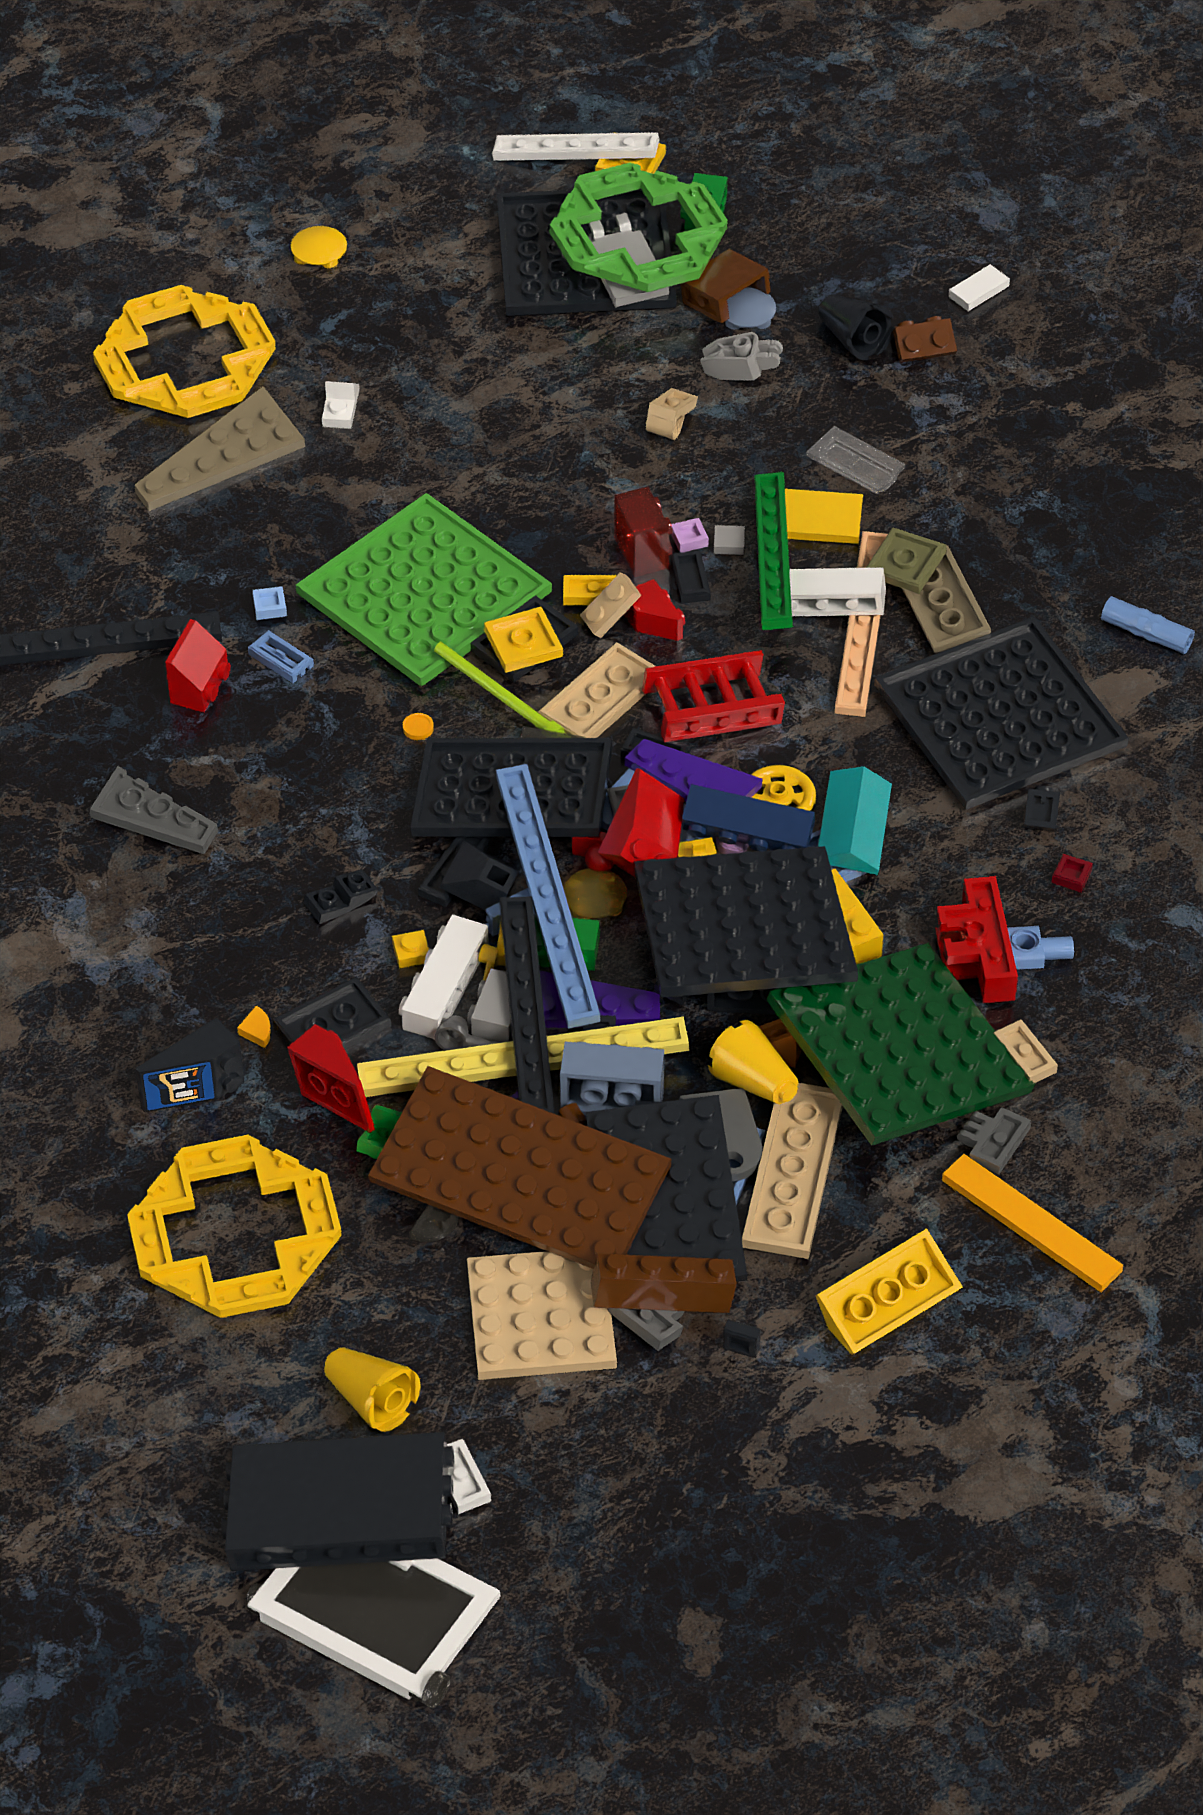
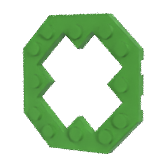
(617, 265)

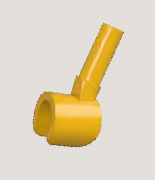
(489, 956)

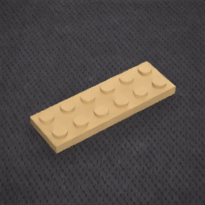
(793, 1173)

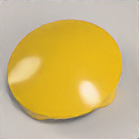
(318, 246)

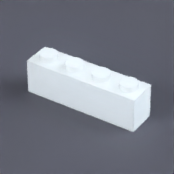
(837, 591)
(444, 976)

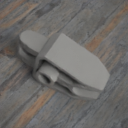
(740, 357)

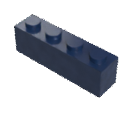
(746, 820)

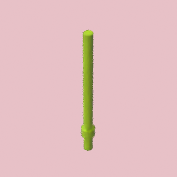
(496, 689)

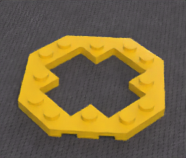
(159, 391)
(192, 1277)

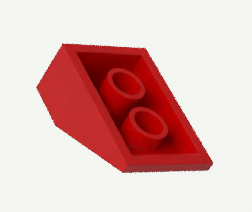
(644, 824)
(329, 1076)

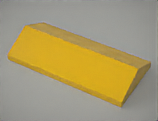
(887, 1292)

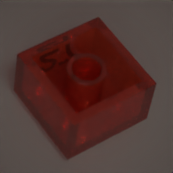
(642, 531)

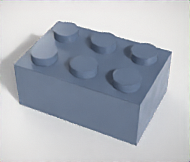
(610, 1075)

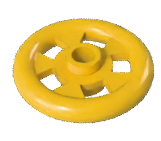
(792, 777)

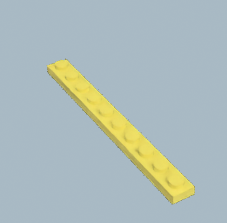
(498, 1060)

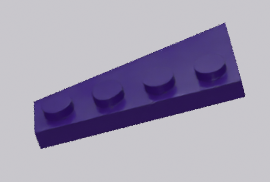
(680, 770)

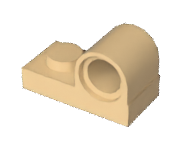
(668, 413)

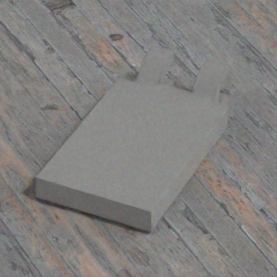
(638, 250)

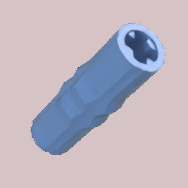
(1147, 625)

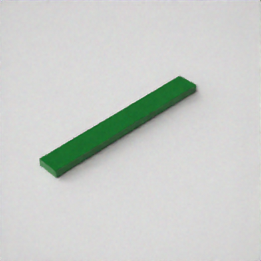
(773, 551)

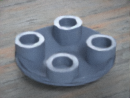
(750, 309)

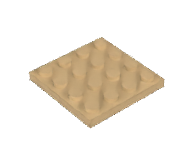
(536, 1317)

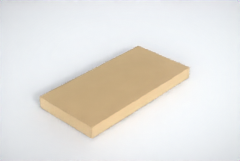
(599, 693)

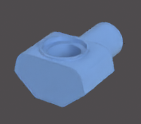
(1032, 950)

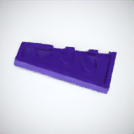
(625, 1003)

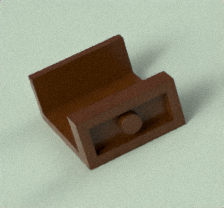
(721, 280)

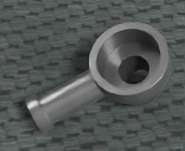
(454, 1035)

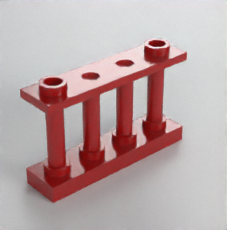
(714, 718)

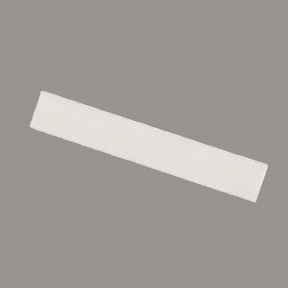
(575, 146)

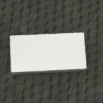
(979, 287)

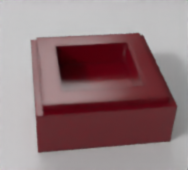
(1072, 873)

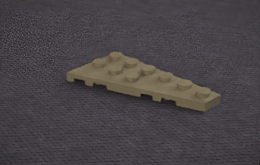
(236, 443)

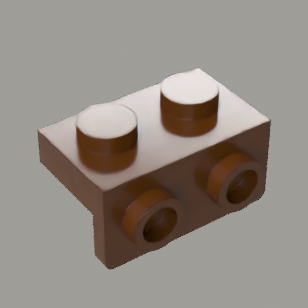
(925, 339)

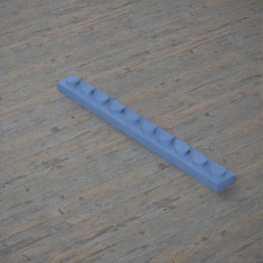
(548, 897)

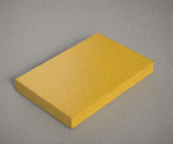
(823, 516)

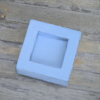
(269, 603)

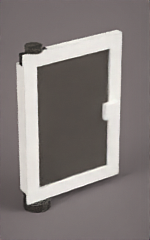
(380, 1618)

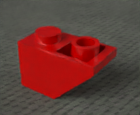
(655, 613)

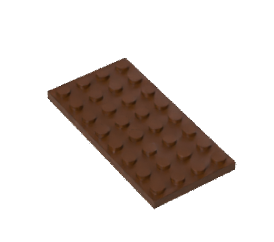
(519, 1169)

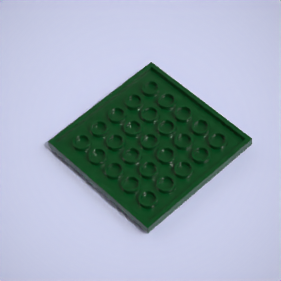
(901, 1044)

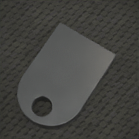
(740, 1130)

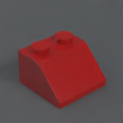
(196, 668)

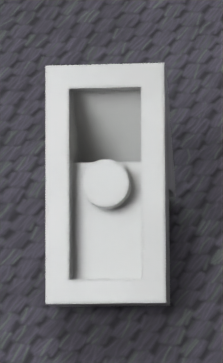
(340, 404)

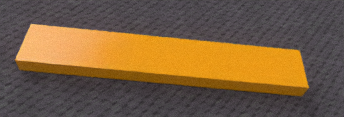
(1032, 1222)

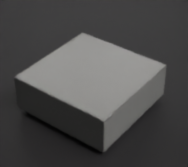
(729, 540)

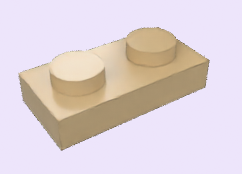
(610, 605)
(1027, 1051)

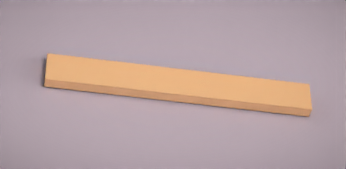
(859, 645)

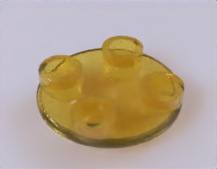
(595, 894)

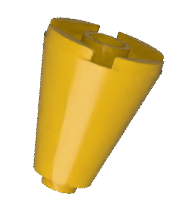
(752, 1063)
(373, 1386)

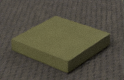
(908, 559)

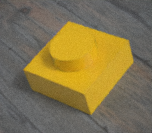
(410, 948)

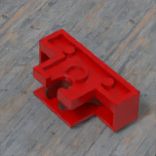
(977, 941)

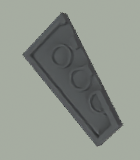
(142, 810)

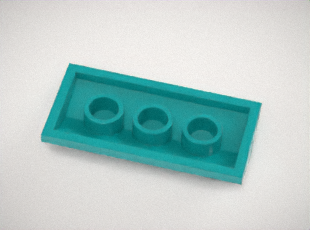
(855, 819)

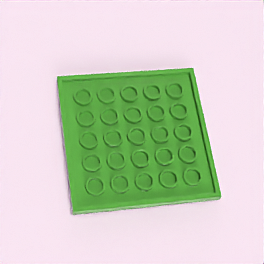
(421, 584)

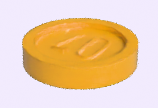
(418, 726)

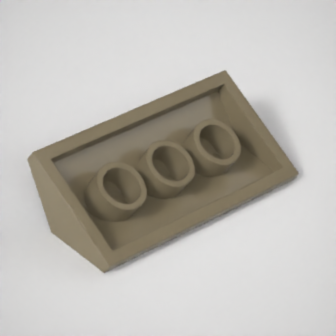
(948, 607)

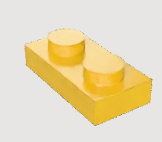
(584, 588)

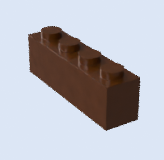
(663, 1283)

